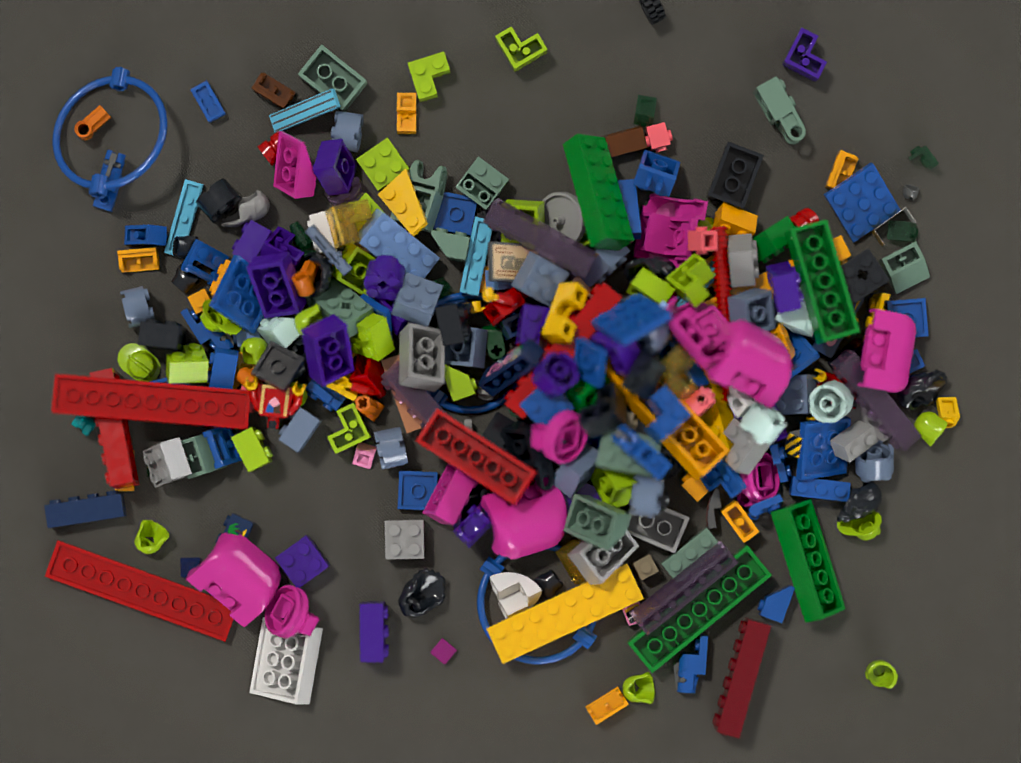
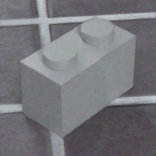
(854, 441)

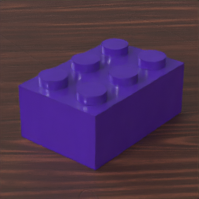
(274, 285)
(328, 350)
(373, 631)

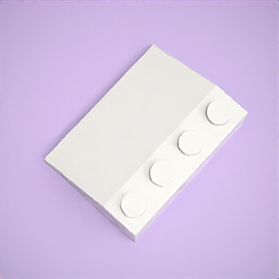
(285, 666)

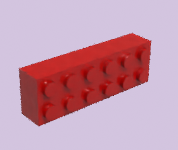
(117, 445)
(476, 457)

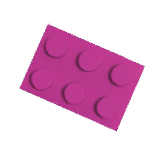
(449, 496)

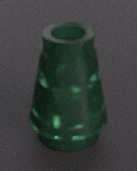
(301, 239)

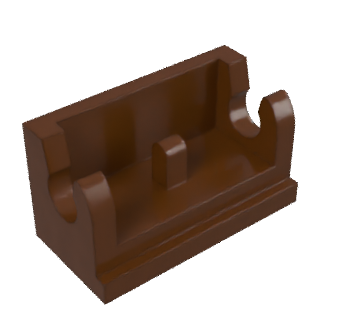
(273, 90)
(626, 141)

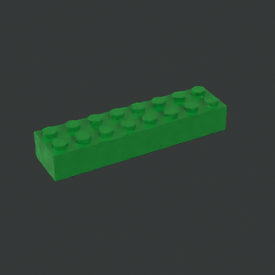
(701, 611)

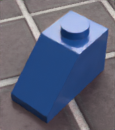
(145, 235)
(776, 604)

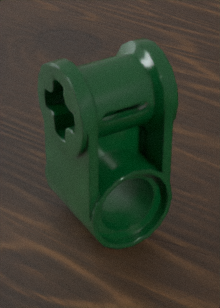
(495, 339)

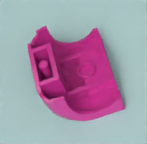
(666, 227)
(698, 331)
(888, 351)
(753, 362)
(530, 525)
(238, 577)

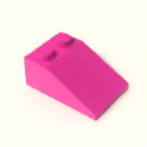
(293, 168)

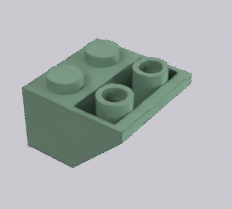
(482, 183)
(452, 245)
(905, 267)
(199, 456)

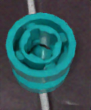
(84, 423)

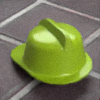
(217, 322)
(138, 362)
(863, 528)

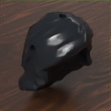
(658, 265)
(324, 274)
(922, 389)
(861, 502)
(422, 593)

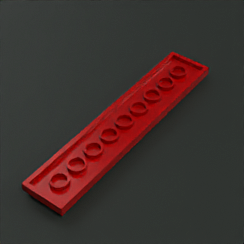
(150, 401)
(139, 590)

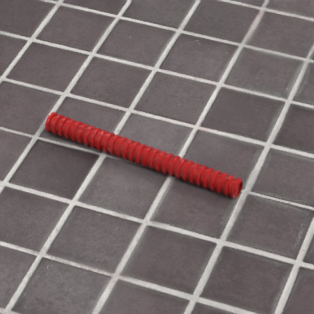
(722, 282)

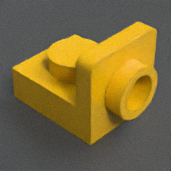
(948, 410)

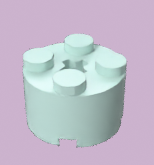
(820, 402)
(763, 423)

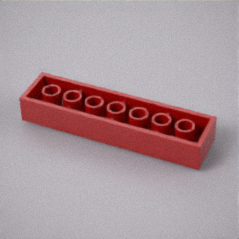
(601, 301)

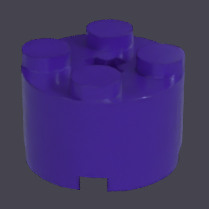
(384, 278)
(555, 374)

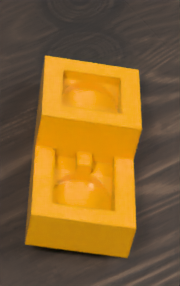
(406, 113)

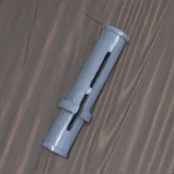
(333, 255)

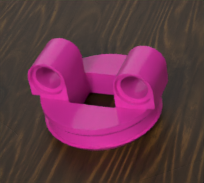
(549, 437)
(770, 482)
(291, 605)

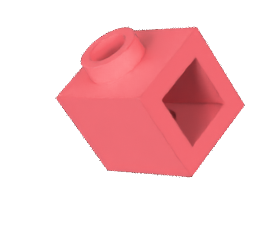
(658, 137)
(702, 240)
(701, 407)

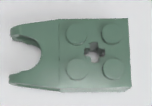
(780, 109)
(428, 191)
(343, 303)

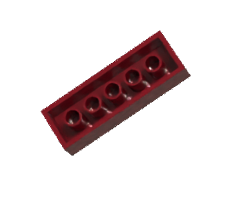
(741, 678)

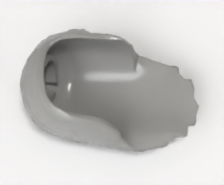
(250, 208)

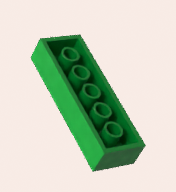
(598, 192)
(822, 281)
(808, 560)

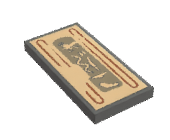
(506, 260)

